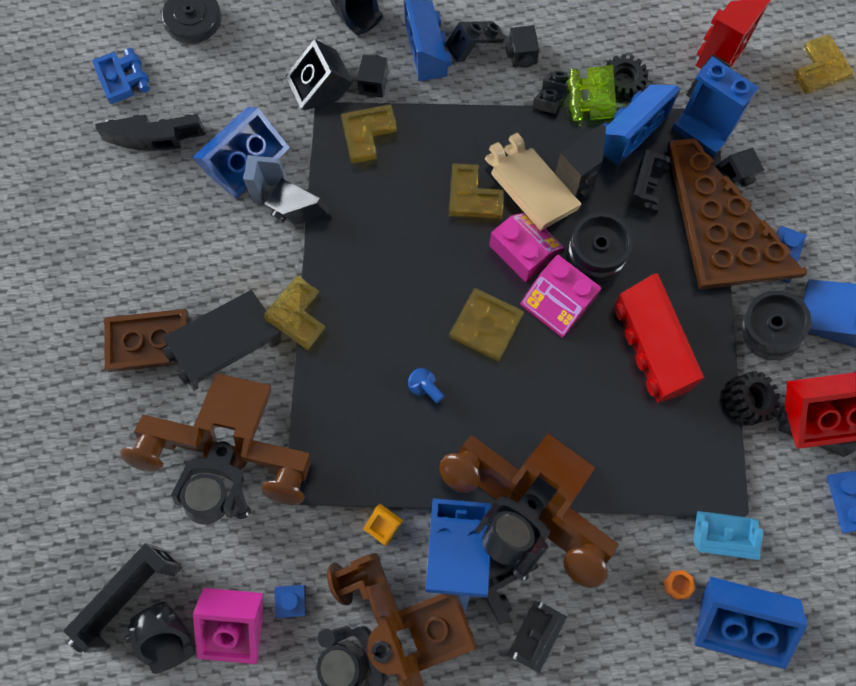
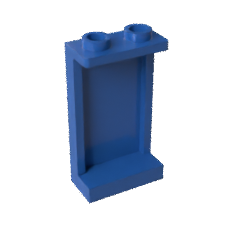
(715, 106)

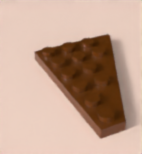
(722, 230)

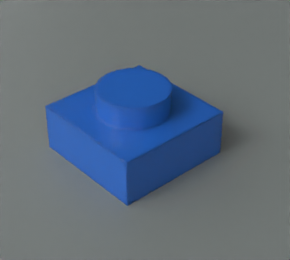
(290, 601)

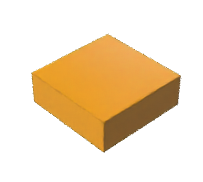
(382, 524)

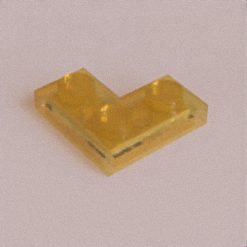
(827, 68)
(364, 124)
(468, 199)
(290, 316)

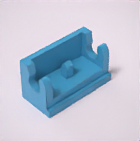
(728, 535)

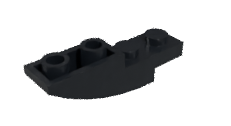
(144, 135)

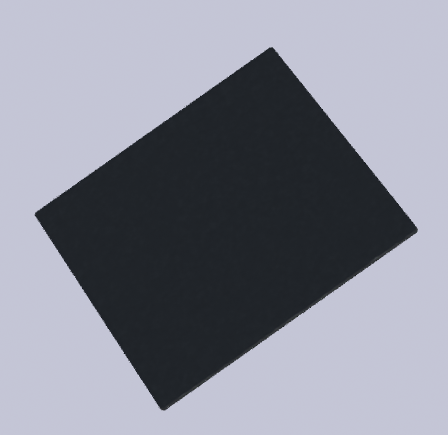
(399, 276)

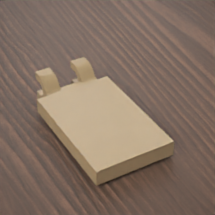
(531, 183)

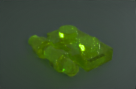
(601, 93)

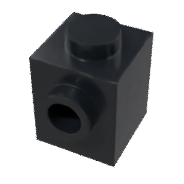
(523, 46)
(372, 75)
(741, 167)

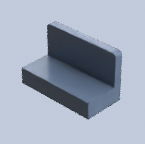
(262, 173)

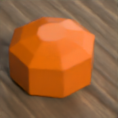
(679, 585)

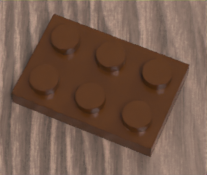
(138, 340)

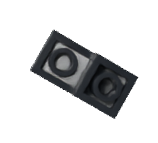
(553, 92)

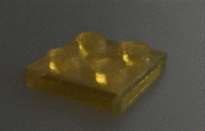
(486, 324)

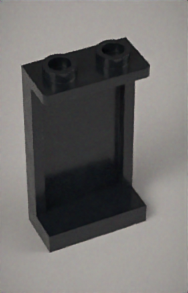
(219, 339)
(87, 625)

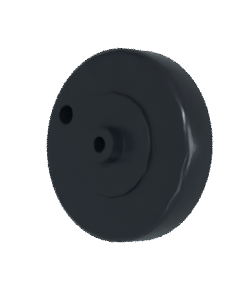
(191, 19)

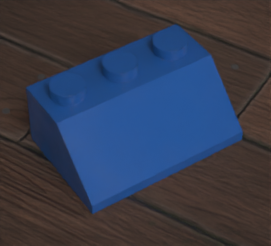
(426, 39)
(638, 120)
(227, 153)
(750, 622)

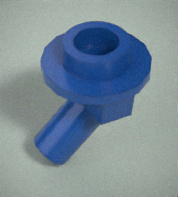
(422, 382)

